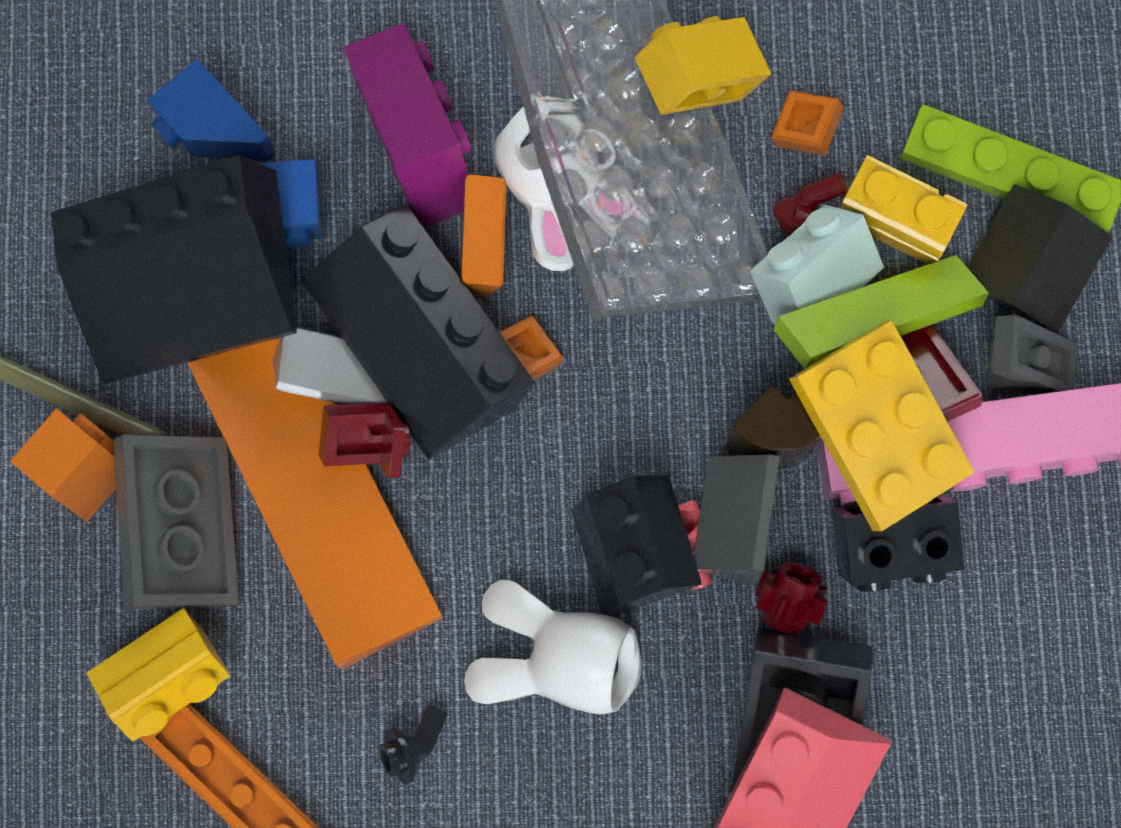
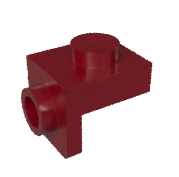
(364, 436)

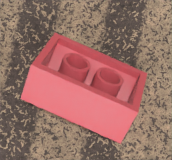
(804, 769)

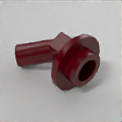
(794, 210)

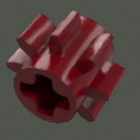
(791, 598)

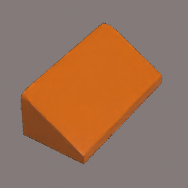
(483, 234)

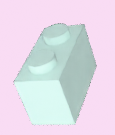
(817, 262)

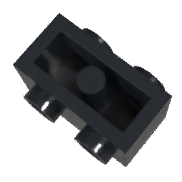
(915, 547)

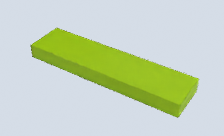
(908, 299)

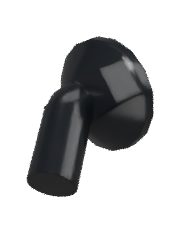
(403, 753)

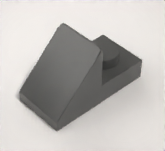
(1029, 358)

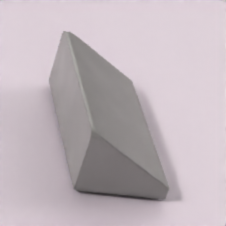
(322, 369)

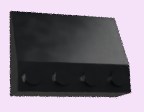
(177, 267)

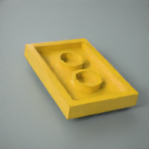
(882, 426)

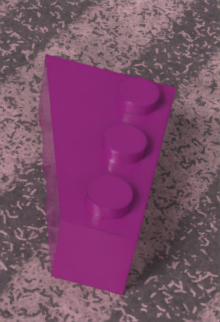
(412, 122)

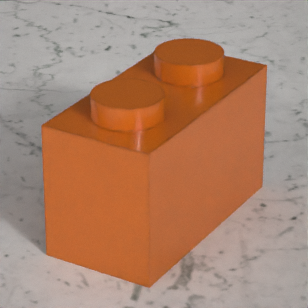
(70, 463)

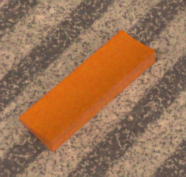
(321, 517)

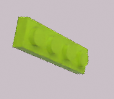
(998, 162)

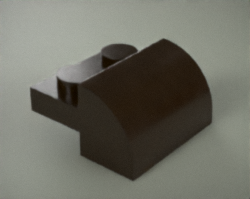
(775, 429)

